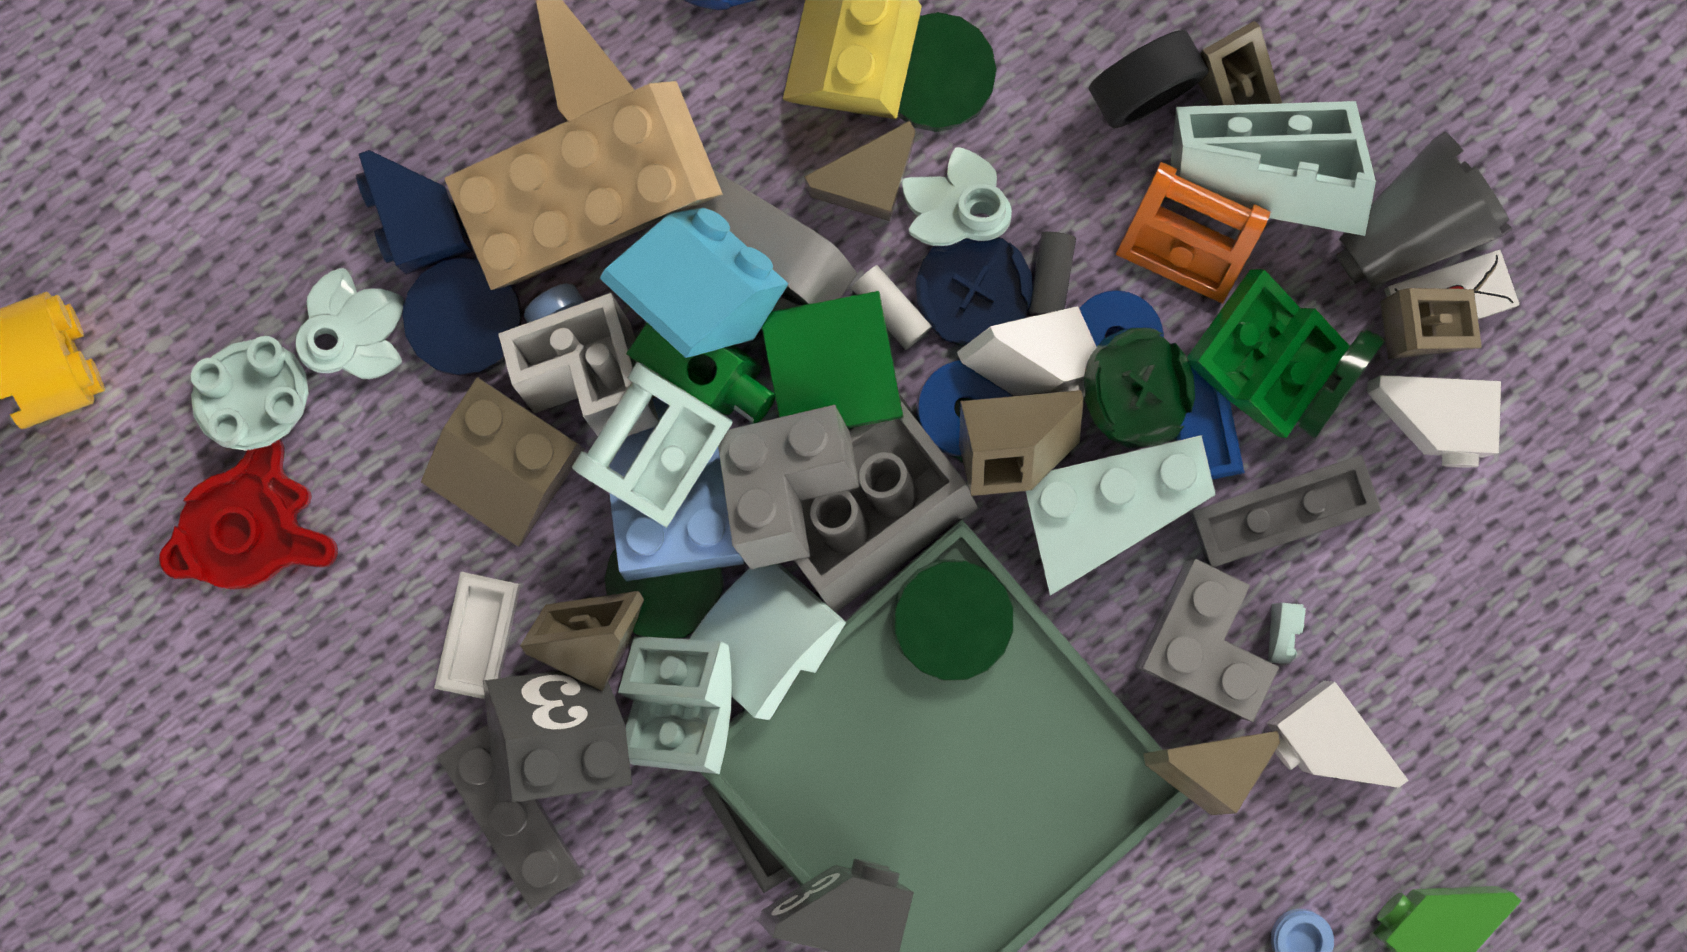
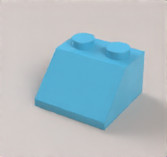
(696, 282)

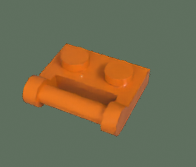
(1185, 248)

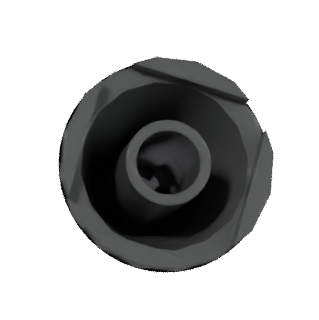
(1424, 217)

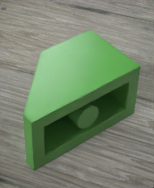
(1444, 918)

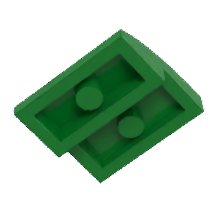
(1267, 353)
(836, 357)

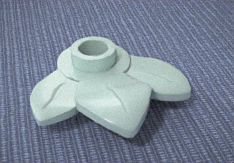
(949, 203)
(357, 322)

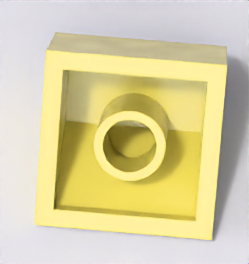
(853, 55)

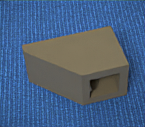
(1017, 439)

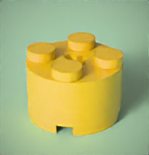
(42, 360)

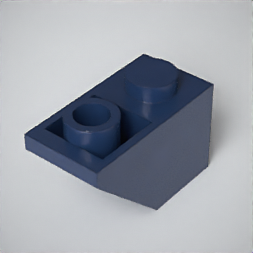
(415, 215)

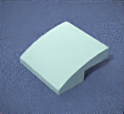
(771, 635)
(678, 703)

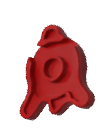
(245, 526)

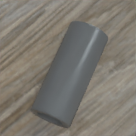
(1052, 273)

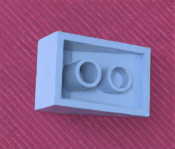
(694, 538)

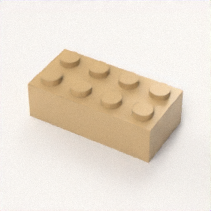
(583, 184)

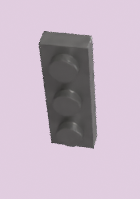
(1285, 511)
(517, 830)

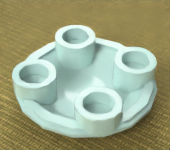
(249, 393)

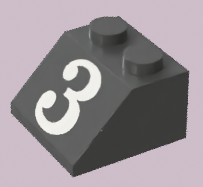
(554, 737)
(843, 910)

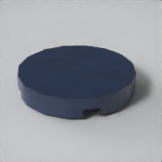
(972, 287)
(457, 318)

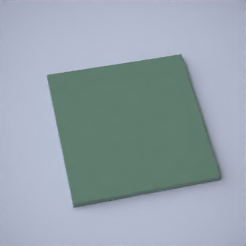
(976, 790)

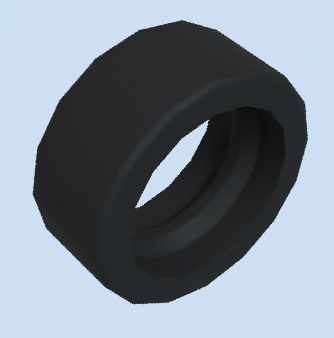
(1148, 78)

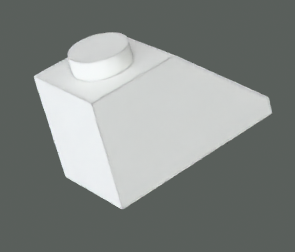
(1033, 353)
(1443, 415)
(1332, 739)

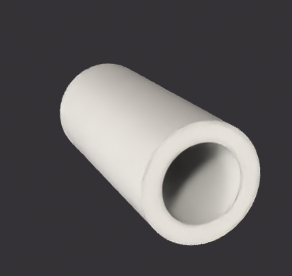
(900, 315)

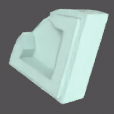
(1286, 621)

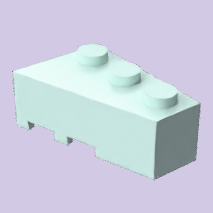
(1286, 157)
(1111, 503)

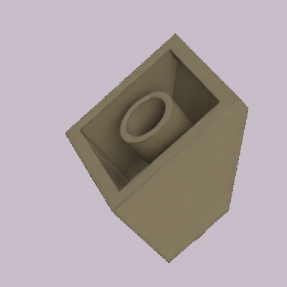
(499, 462)

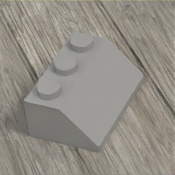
(901, 506)

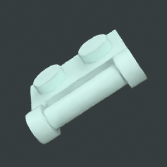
(671, 455)

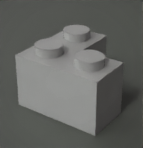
(774, 468)
(1190, 643)

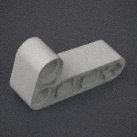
(798, 254)

